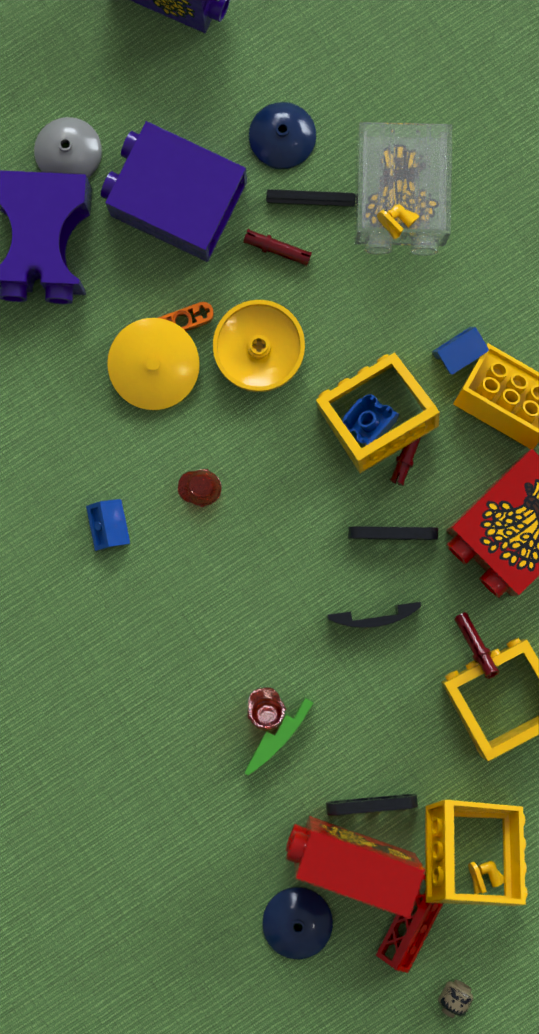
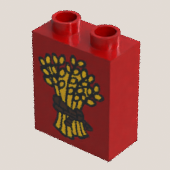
(503, 529)
(355, 865)

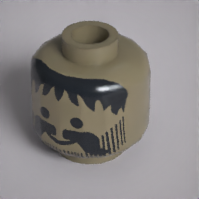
(455, 998)

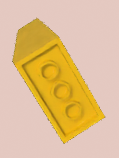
(395, 439)
(510, 739)
(440, 852)

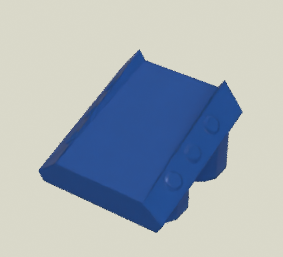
(369, 419)

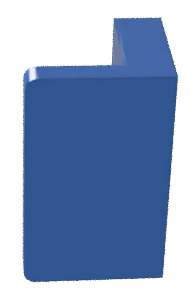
(461, 350)
(107, 524)

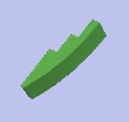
(273, 742)

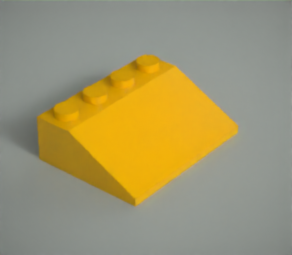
(503, 396)

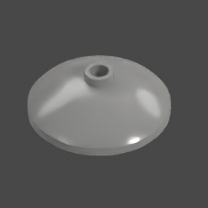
(79, 158)

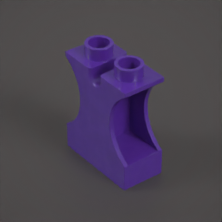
(42, 217)

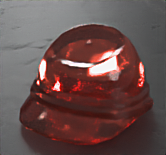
(200, 487)
(265, 709)

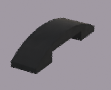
(402, 611)

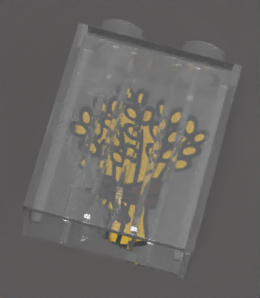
(409, 168)

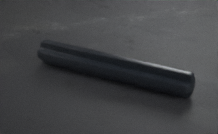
(310, 198)

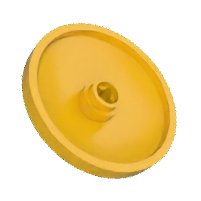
(258, 345)
(153, 363)

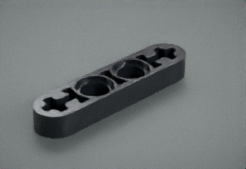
(393, 533)
(371, 804)

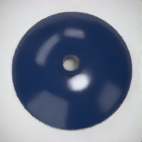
(277, 148)
(293, 907)

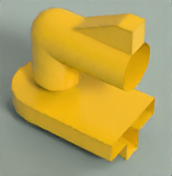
(388, 218)
(476, 872)

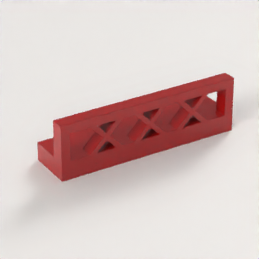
(414, 937)

